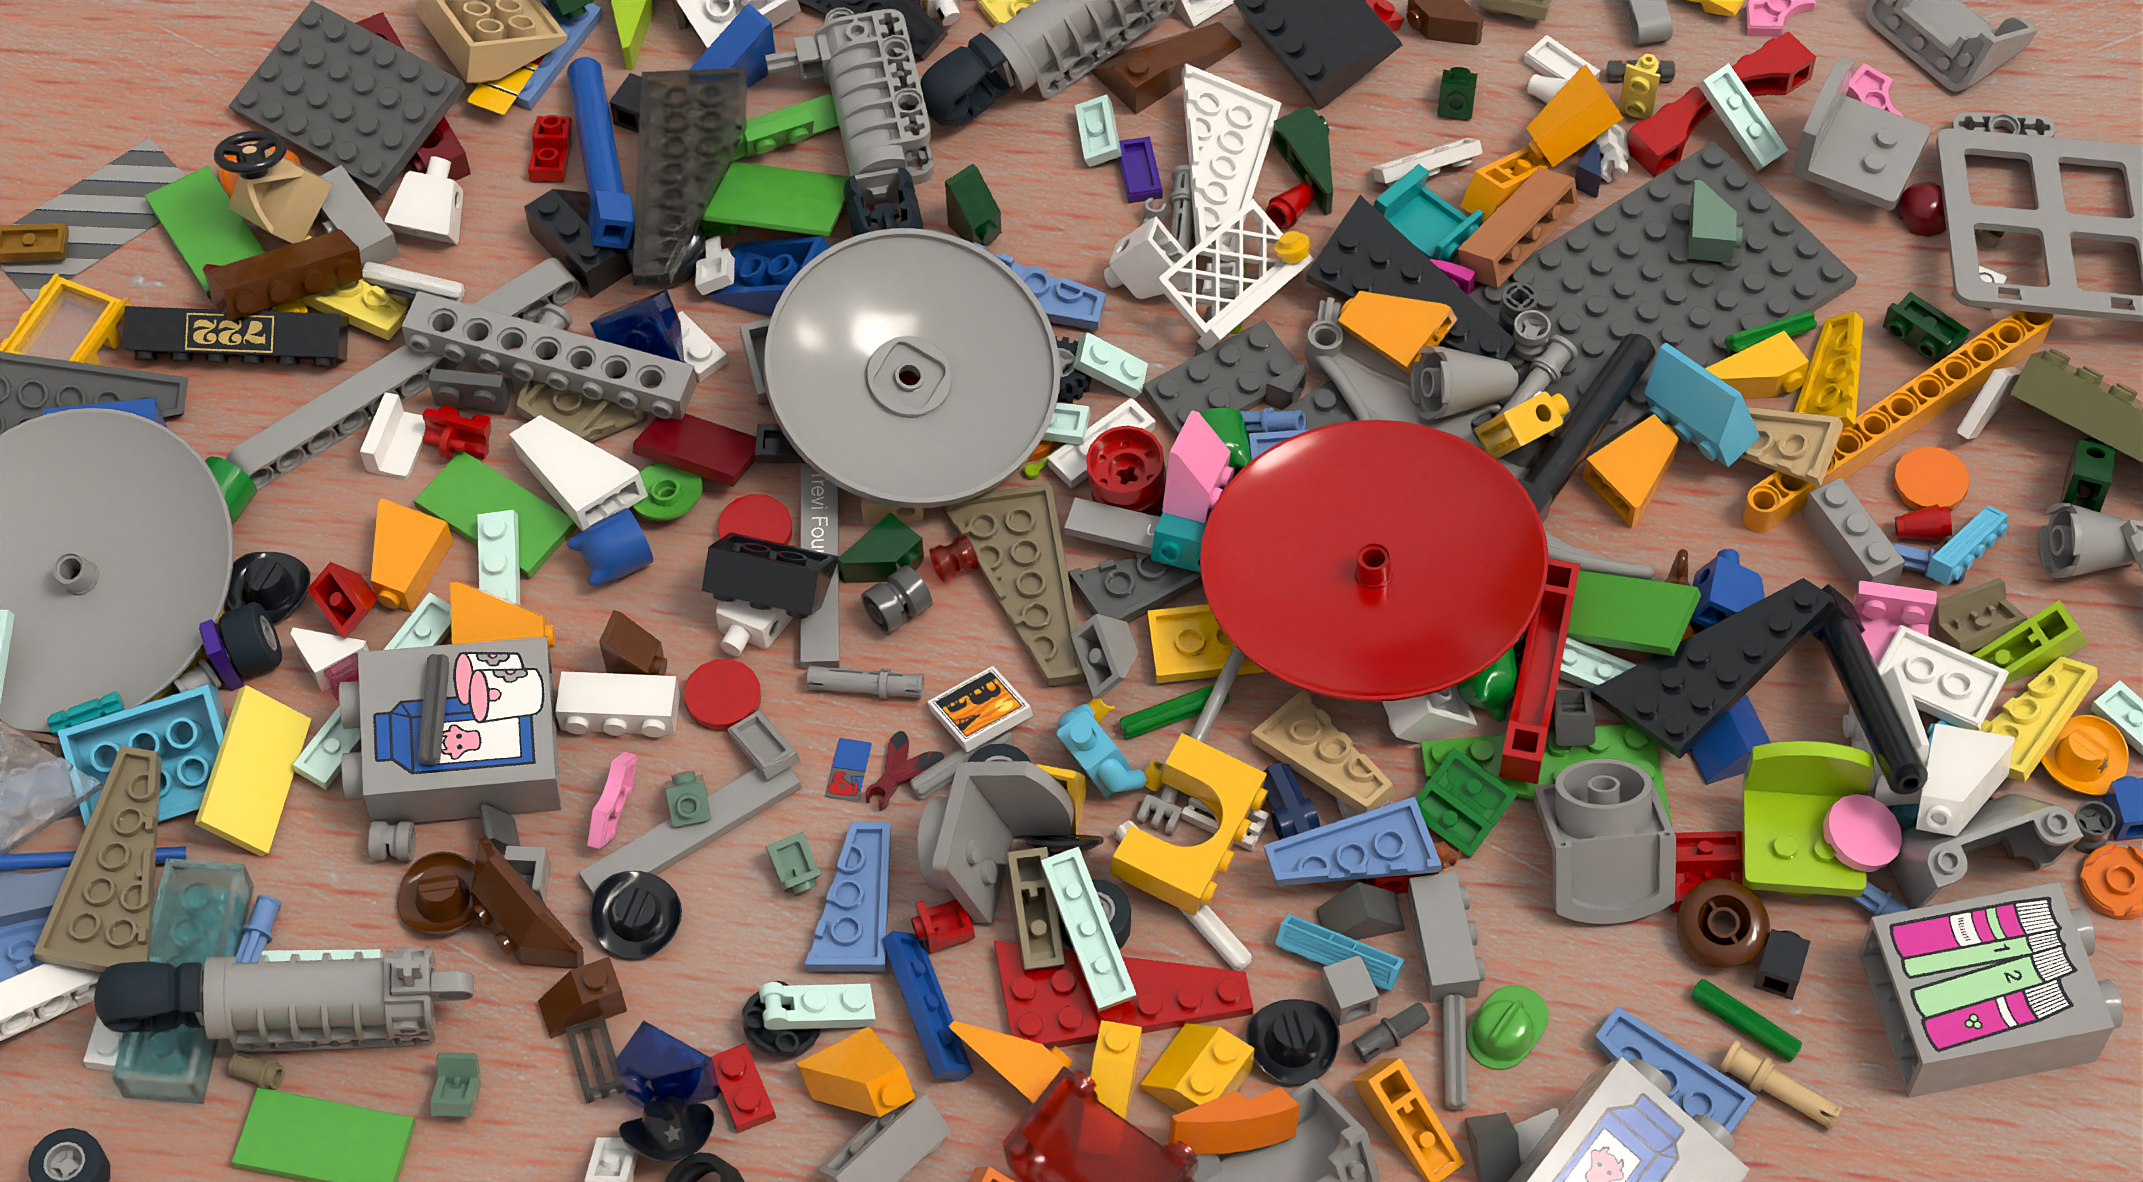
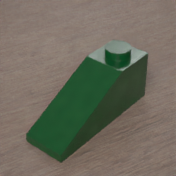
(1305, 147)

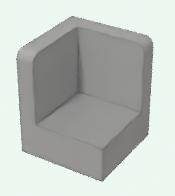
(532, 865)
(1349, 990)

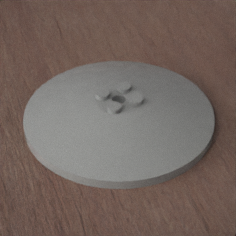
(924, 308)

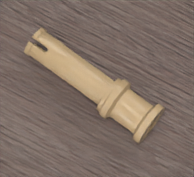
(1762, 1075)

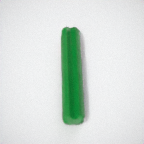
(1791, 325)
(1166, 712)
(1746, 1020)

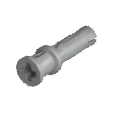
(1182, 207)
(1543, 370)

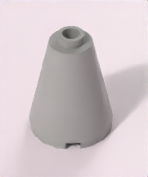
(1458, 381)
(2082, 541)

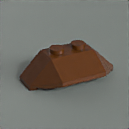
(518, 915)

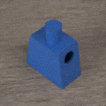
(1725, 588)

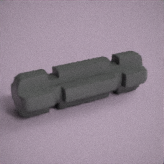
(1616, 70)

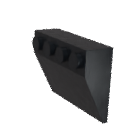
(1321, 41)

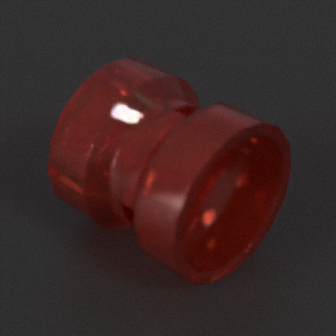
(954, 558)

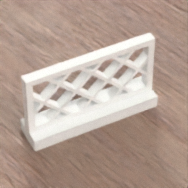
(1245, 302)

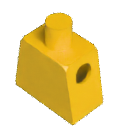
(1522, 424)

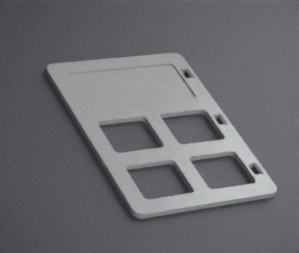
(2049, 221)

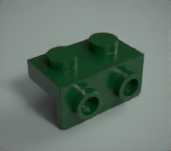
(1924, 327)

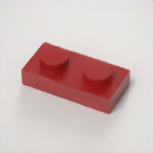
(742, 1088)

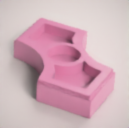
(1769, 16)
(1872, 88)
(615, 794)

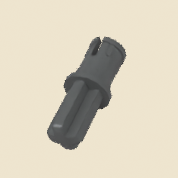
(1390, 1032)

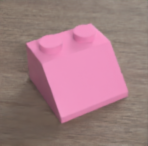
(1196, 471)

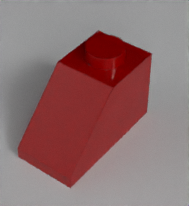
(342, 597)

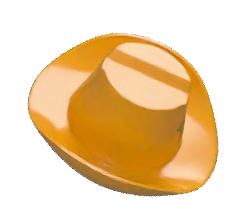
(2087, 755)

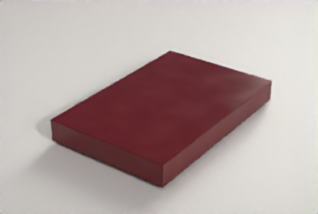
(698, 447)

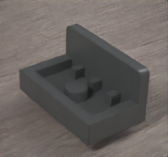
(470, 390)

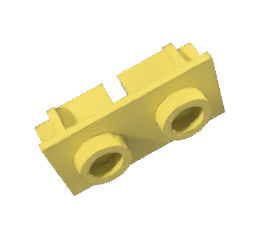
(1640, 88)

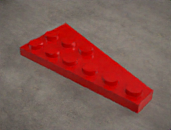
(1059, 1011)

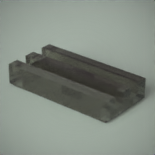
(603, 1088)

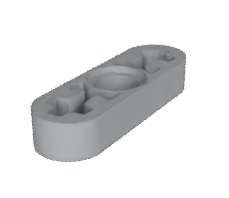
(2014, 122)

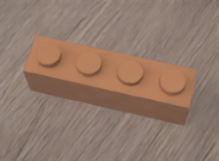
(1519, 226)

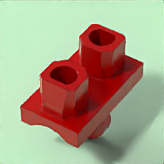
(456, 433)

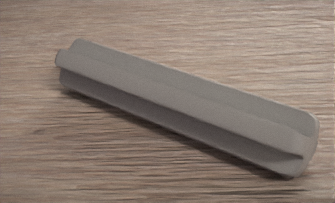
(944, 771)
(1454, 1052)

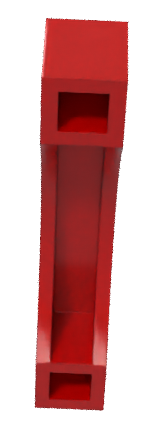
(1771, 70)
(1539, 675)

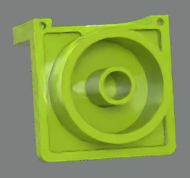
(1783, 815)

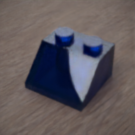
(645, 326)
(663, 1066)

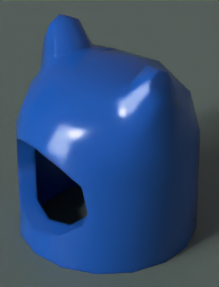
(612, 547)

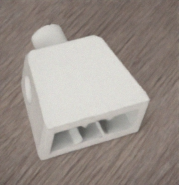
(428, 204)
(1144, 258)
(748, 625)

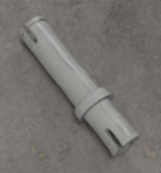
(862, 681)

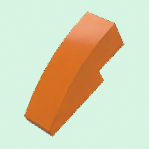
(1237, 1123)

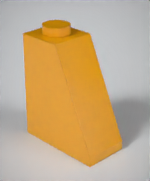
(1572, 118)
(1396, 325)
(1632, 468)
(406, 553)
(486, 617)
(857, 1075)

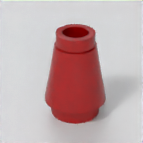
(1290, 205)
(1925, 524)

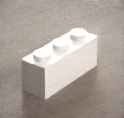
(618, 703)

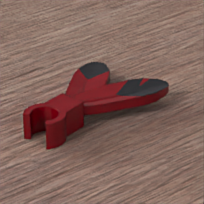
(899, 769)

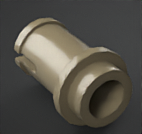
(264, 1072)

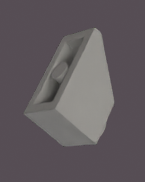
(1104, 652)

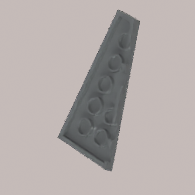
(41, 383)

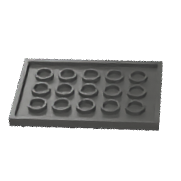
(347, 97)

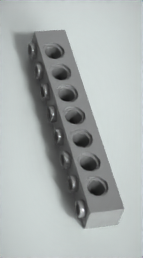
(535, 342)

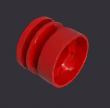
(1127, 470)

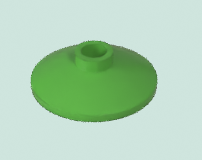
(669, 492)

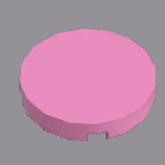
(1862, 832)

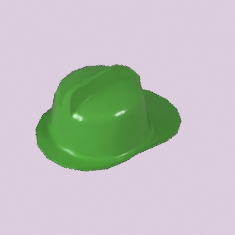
(1507, 1027)

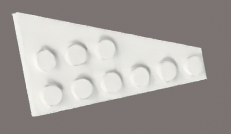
(1226, 147)

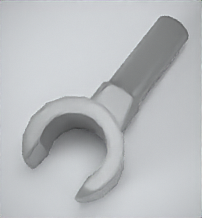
(1150, 213)

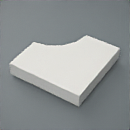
(1990, 399)

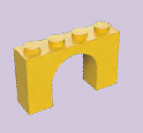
(1187, 873)

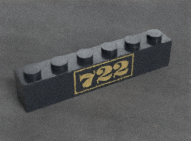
(252, 337)

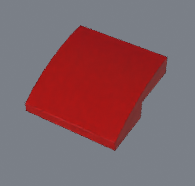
(1706, 857)

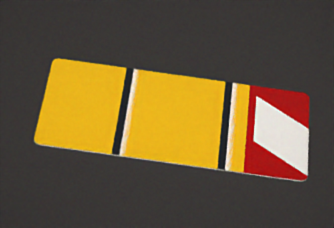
(501, 93)

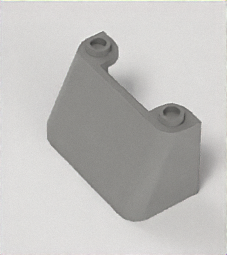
(1949, 38)
(2022, 824)
(1325, 1149)

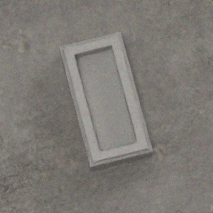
(763, 745)

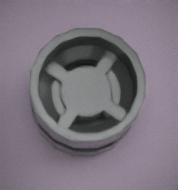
(900, 597)

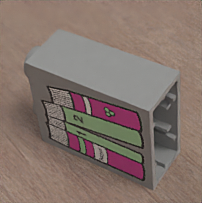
(1988, 988)

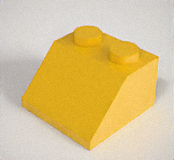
(1199, 1067)

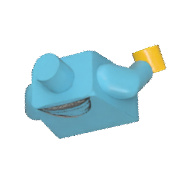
(1099, 755)

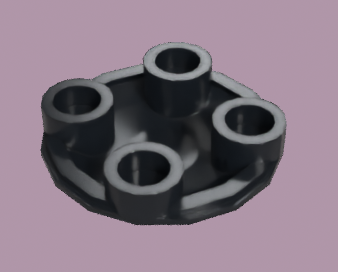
(776, 1043)

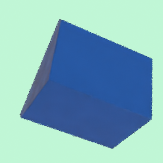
(1728, 744)

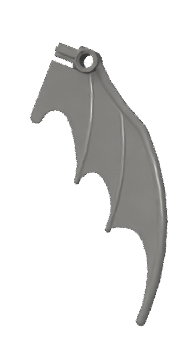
(1383, 392)

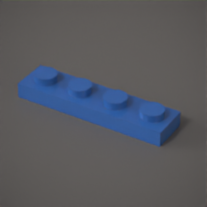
(927, 1006)

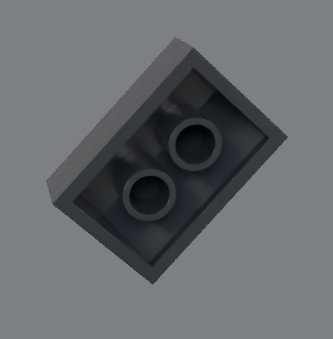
(562, 228)
(768, 574)

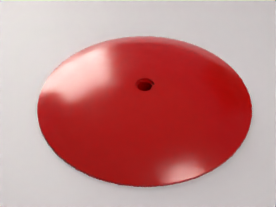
(1374, 560)

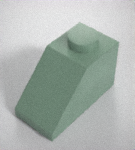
(1712, 226)

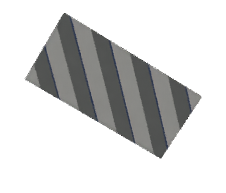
(100, 214)

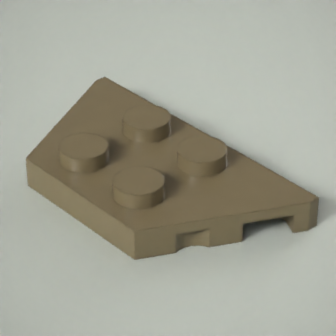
(574, 411)

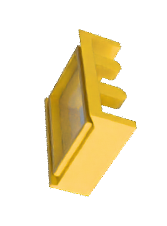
(67, 323)

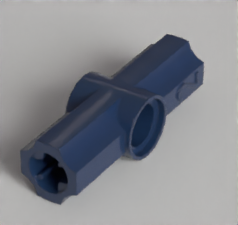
(1289, 809)

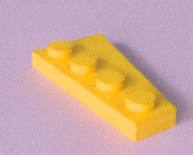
(1834, 370)

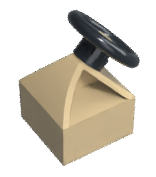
(271, 187)

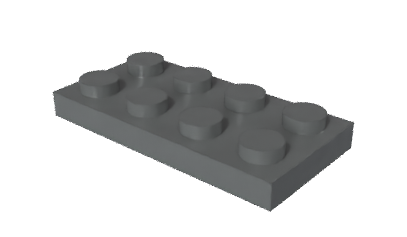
(1223, 376)

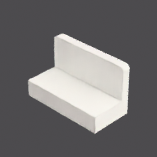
(393, 440)

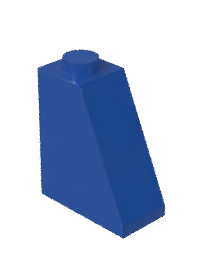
(741, 46)

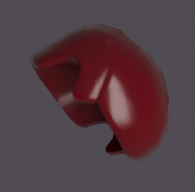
(1923, 209)

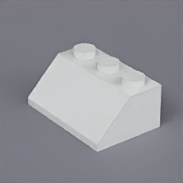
(1902, 697)
(1430, 716)

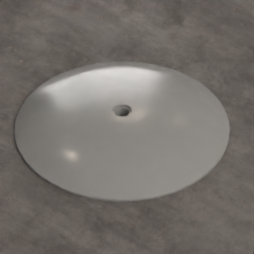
(150, 548)

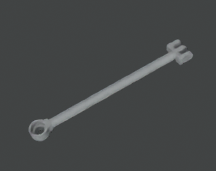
(1165, 805)

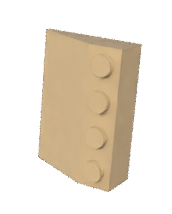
(491, 35)

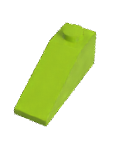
(632, 23)
(2035, 643)

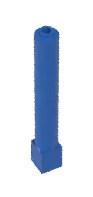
(611, 210)

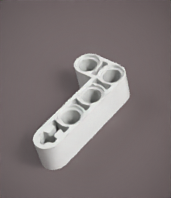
(43, 995)

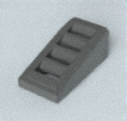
(1574, 717)

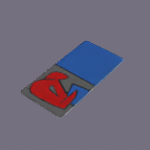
(848, 769)

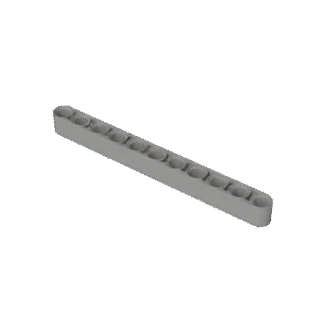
(402, 373)

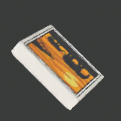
(980, 708)

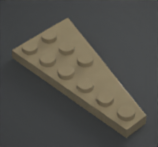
(1027, 571)
(109, 888)

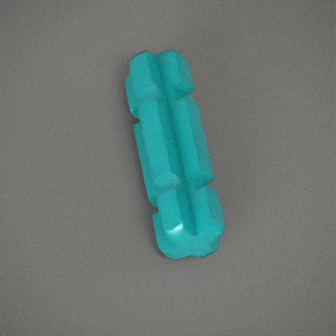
(85, 712)

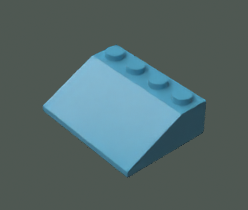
(180, 727)

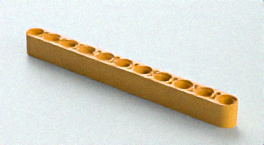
(1917, 404)

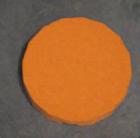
(1931, 477)
(2114, 881)

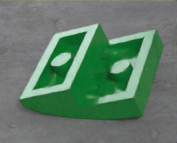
(1463, 801)

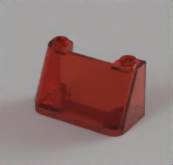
(1081, 1140)

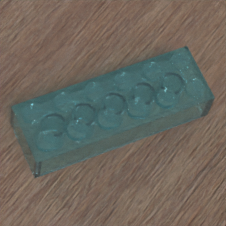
(193, 918)

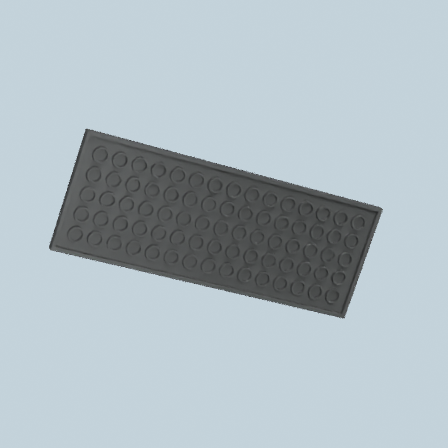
(1634, 276)

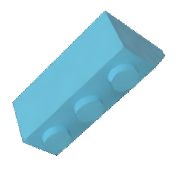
(1699, 407)

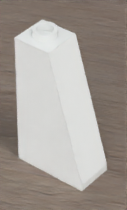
(577, 473)
(1962, 776)

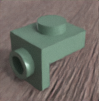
(687, 799)
(794, 863)
(456, 1085)

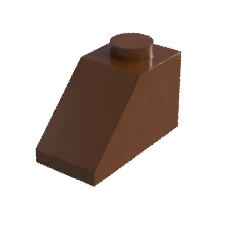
(1445, 21)
(630, 648)
(581, 996)

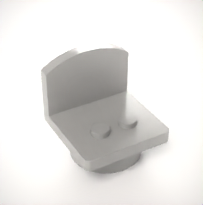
(1856, 148)
(972, 829)
(1607, 842)

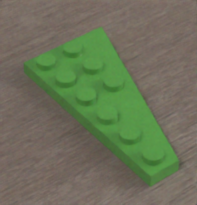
(1611, 742)

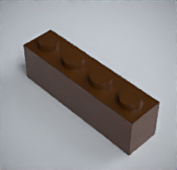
(284, 274)

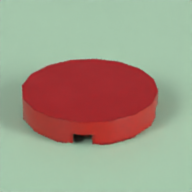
(757, 517)
(722, 694)

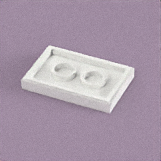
(1944, 678)

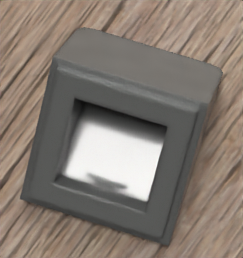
(1286, 387)
(499, 828)

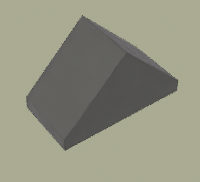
(1362, 912)
(1493, 1147)

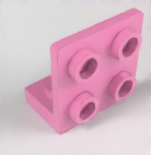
(1887, 607)

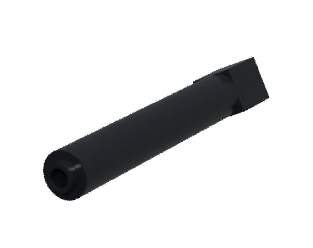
(1587, 421)
(1869, 696)

